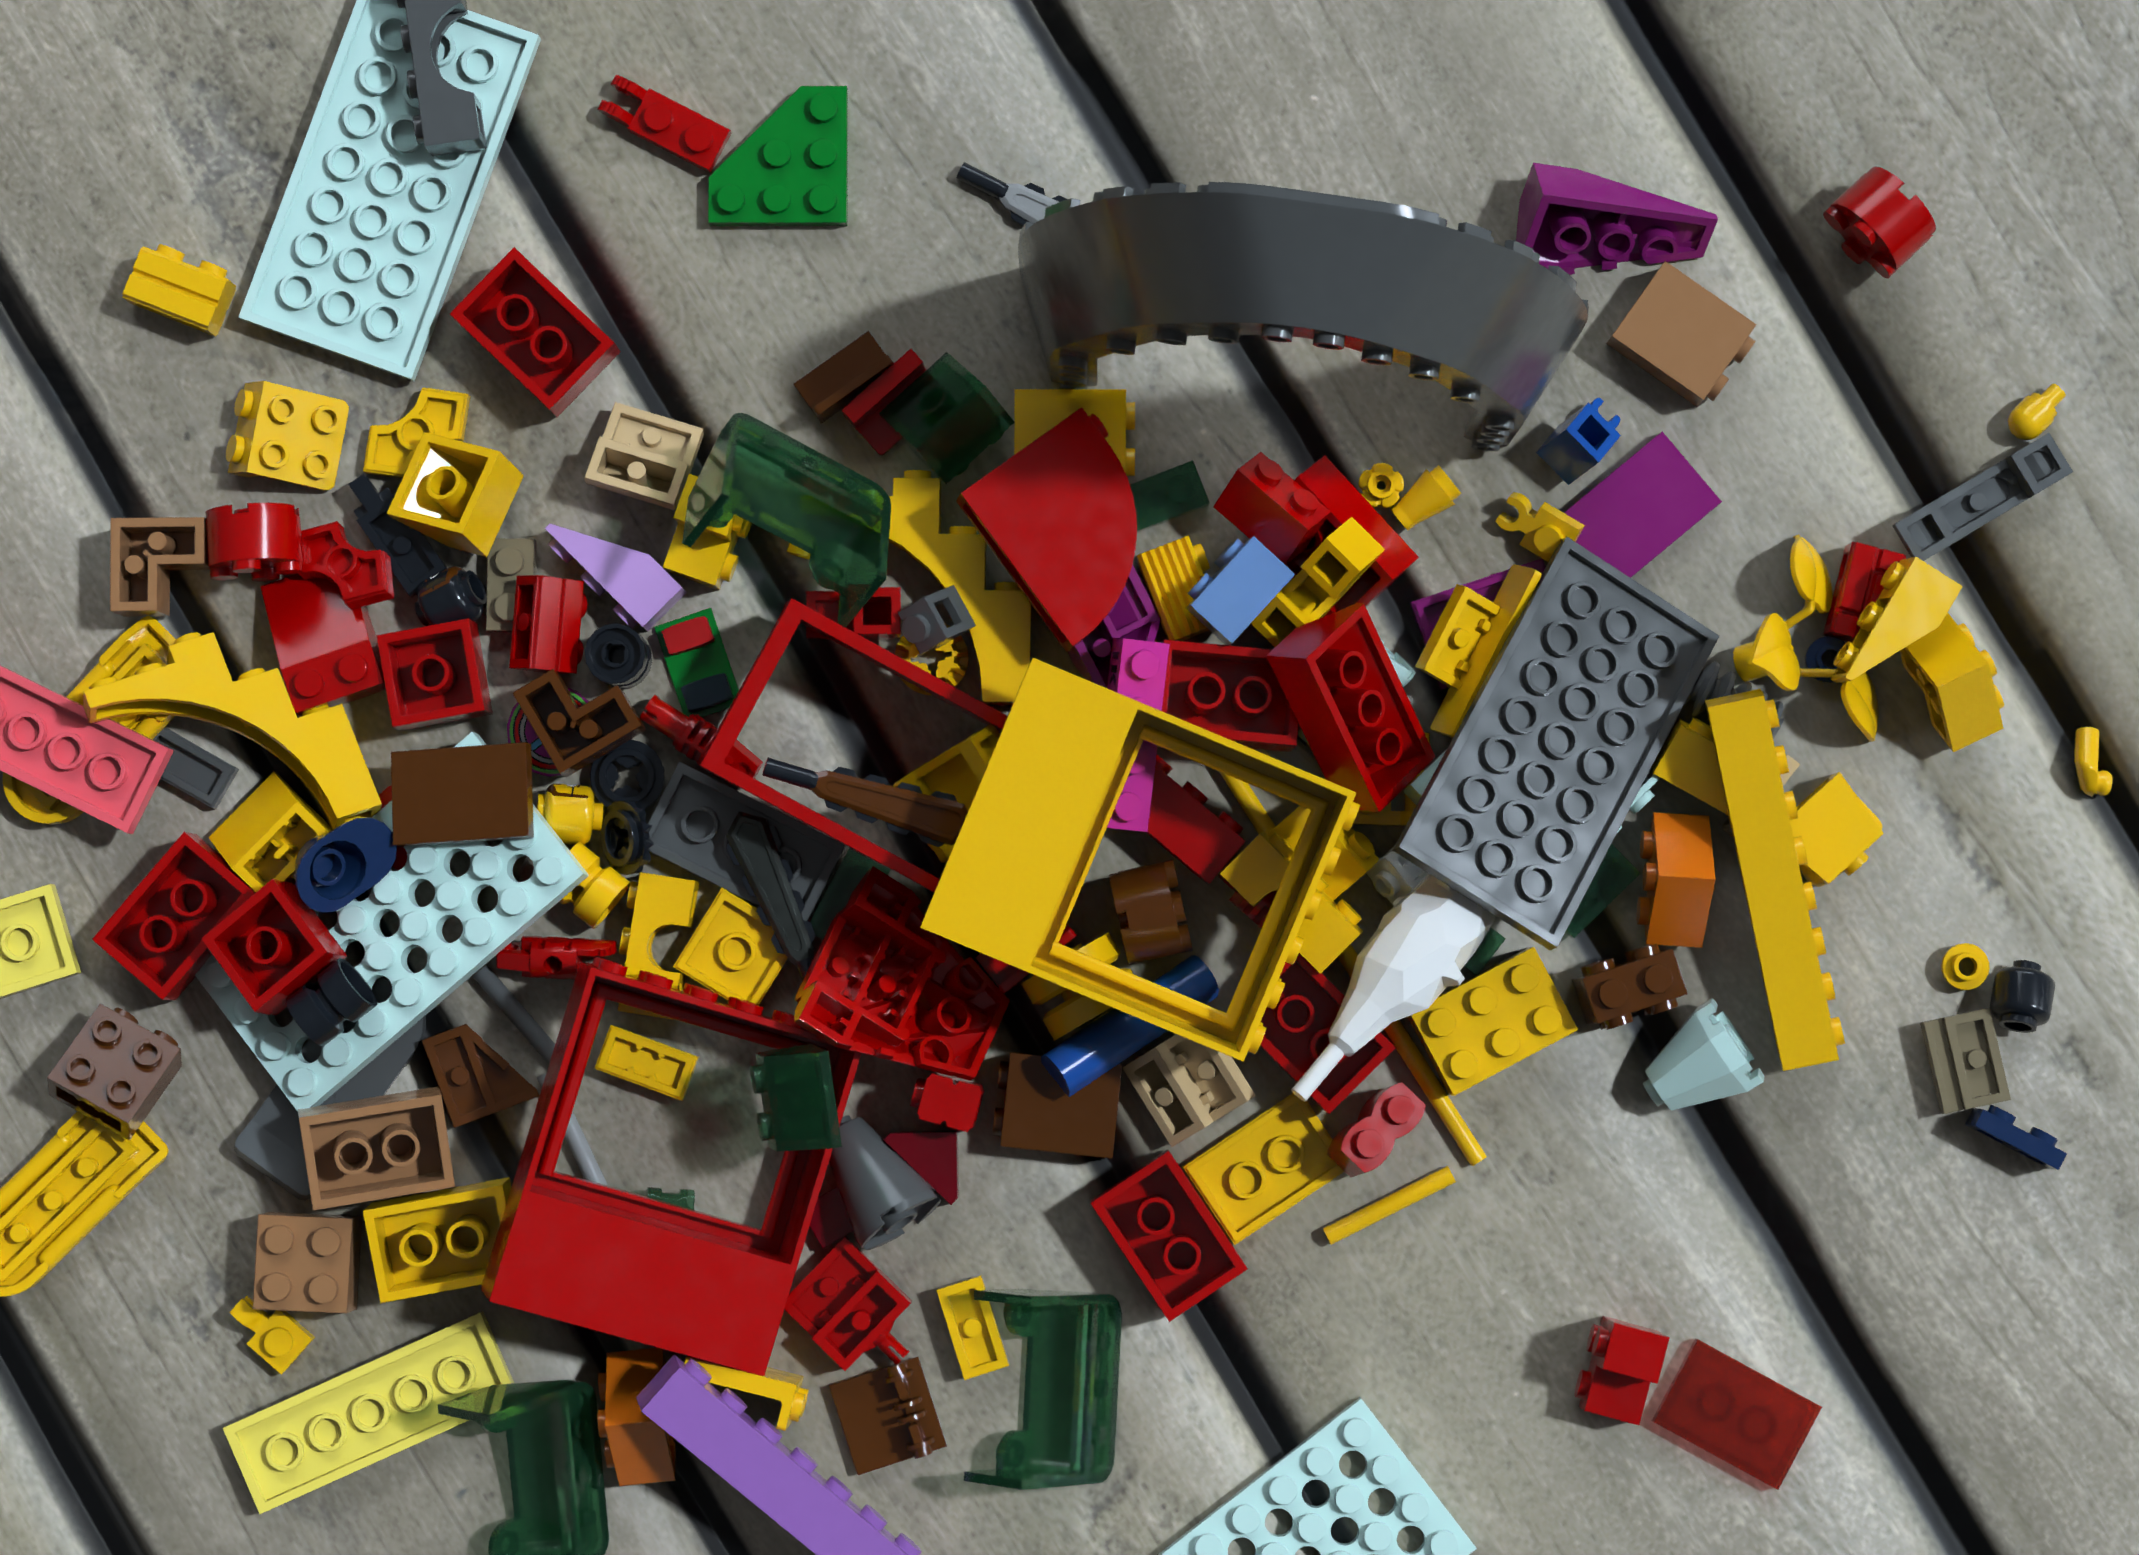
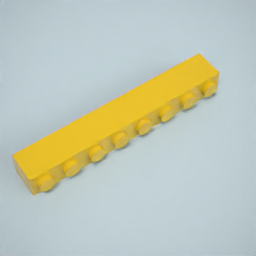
(1773, 880)

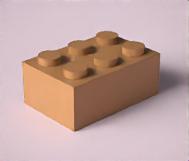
(376, 1148)

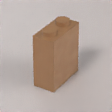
(1683, 335)

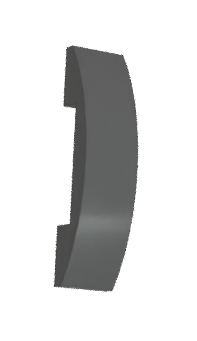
(1983, 498)

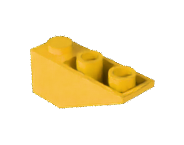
(1907, 609)

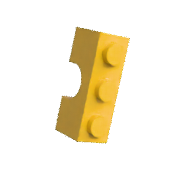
(1321, 582)
(1261, 870)
(656, 904)

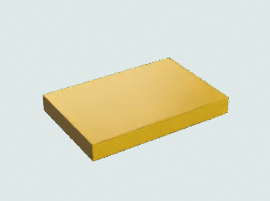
(1264, 1167)

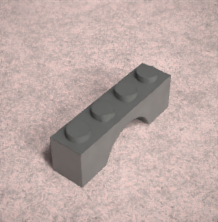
(448, 115)

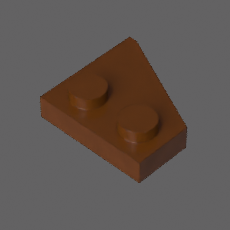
(474, 1076)

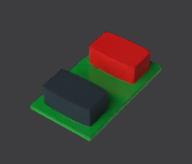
(698, 663)

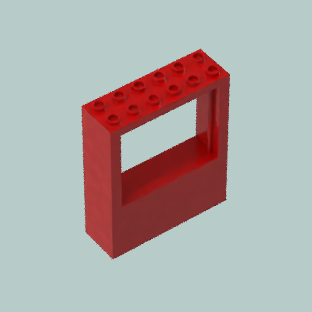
(641, 1262)

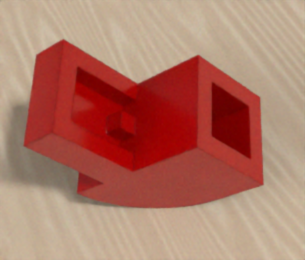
(874, 621)

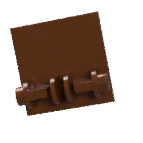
(888, 1416)

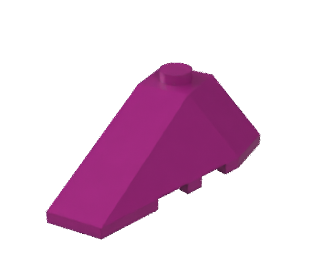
(1595, 221)

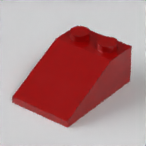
(322, 644)

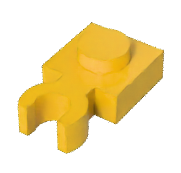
(1541, 528)

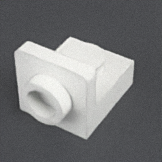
(1395, 876)

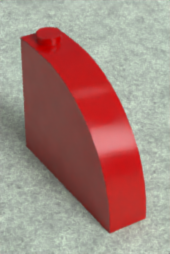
(1061, 524)

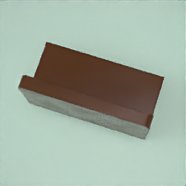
(843, 376)

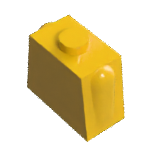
(1834, 830)

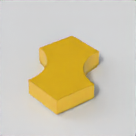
(394, 444)

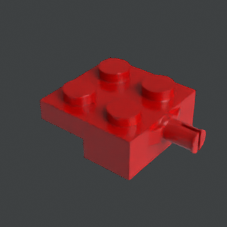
(849, 1306)

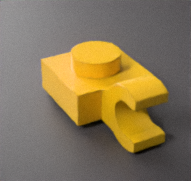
(276, 1337)

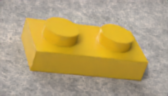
(972, 1328)

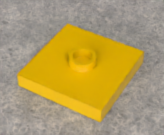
(732, 951)

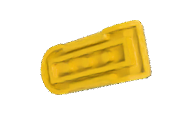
(138, 646)
(67, 1194)

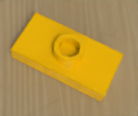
(646, 1062)

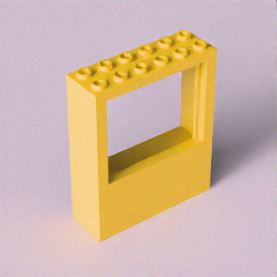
(1043, 822)

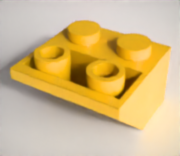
(267, 833)

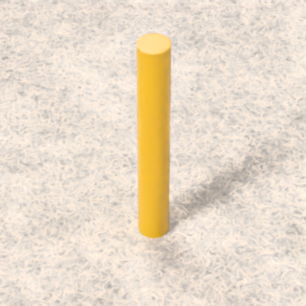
(1389, 1205)

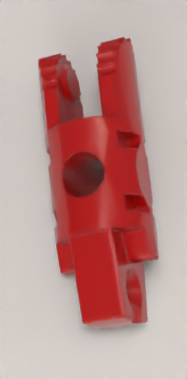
(536, 954)

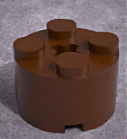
(1150, 912)

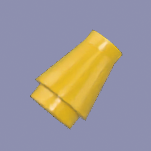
(1426, 498)

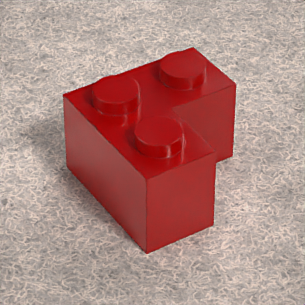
(1620, 1369)

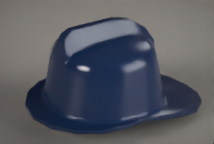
(343, 863)

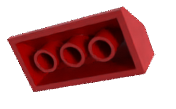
(1352, 706)

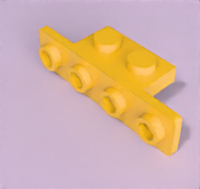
(1470, 640)

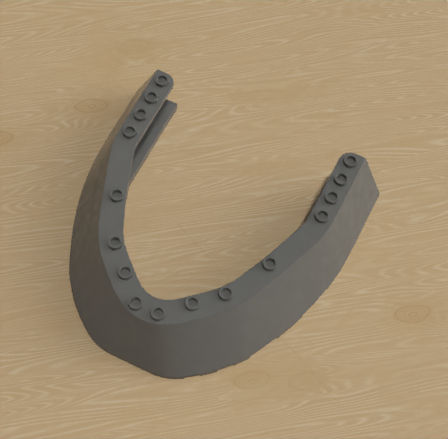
(1304, 268)

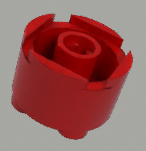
(1880, 222)
(254, 540)

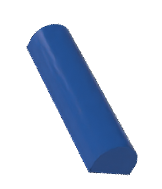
(1120, 1035)

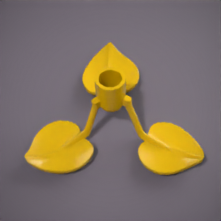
(1775, 656)

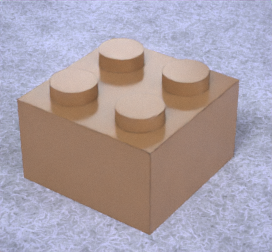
(307, 1262)

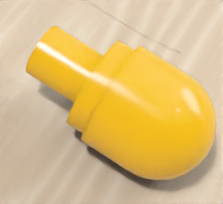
(2035, 413)

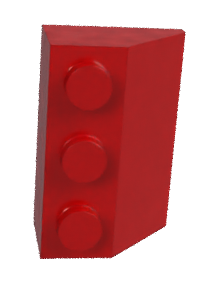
(1344, 502)

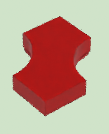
(360, 574)

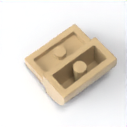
(644, 456)
(1187, 1086)

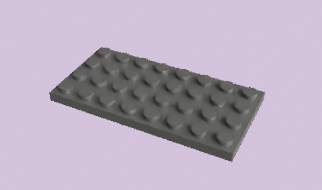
(1556, 744)

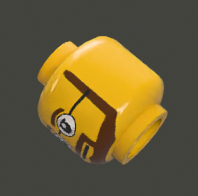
(571, 812)

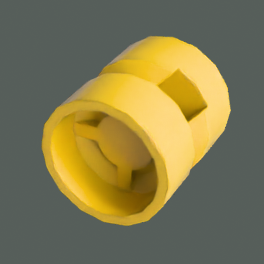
(598, 892)

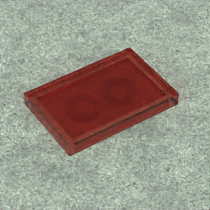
(1736, 1414)

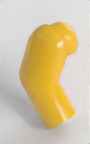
(2086, 763)

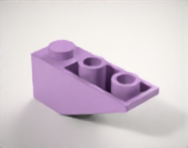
(629, 576)

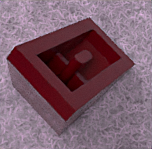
(932, 1157)

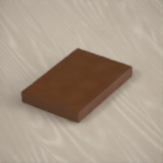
(462, 794)

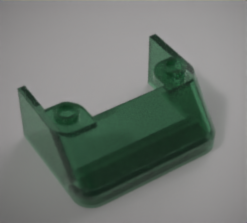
(799, 499)
(1067, 1389)
(551, 1465)

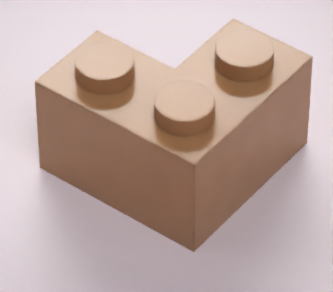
(144, 555)

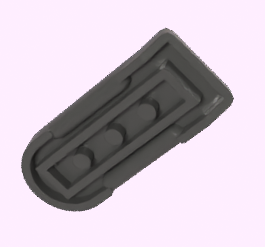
(274, 1136)

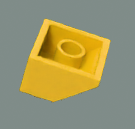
(456, 493)

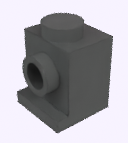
(924, 624)

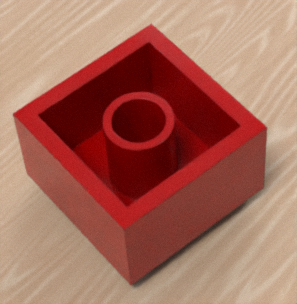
(434, 674)
(272, 946)

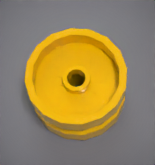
(1077, 1007)

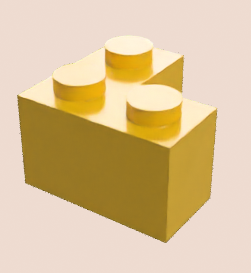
(711, 555)
(1955, 683)

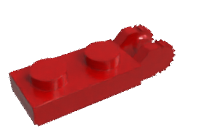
(669, 125)

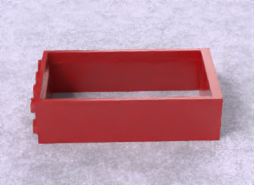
(755, 682)

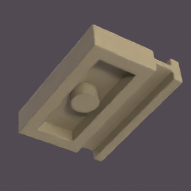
(1965, 1061)

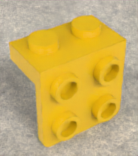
(287, 435)

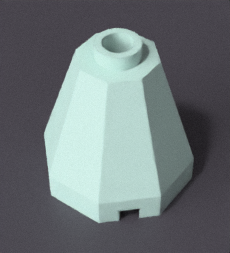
(1702, 1062)

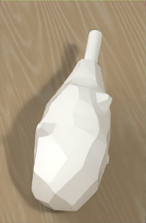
(1402, 969)

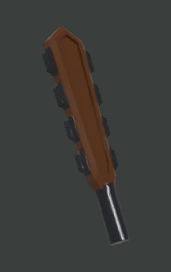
(903, 807)

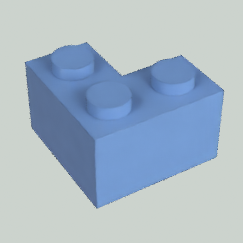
(1239, 589)

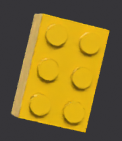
(1492, 1021)
(434, 1238)

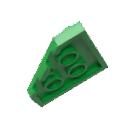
(789, 167)

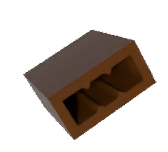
(1046, 1119)

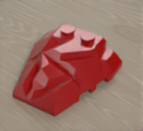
(897, 987)

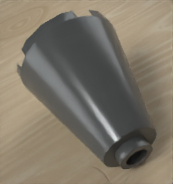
(877, 1185)

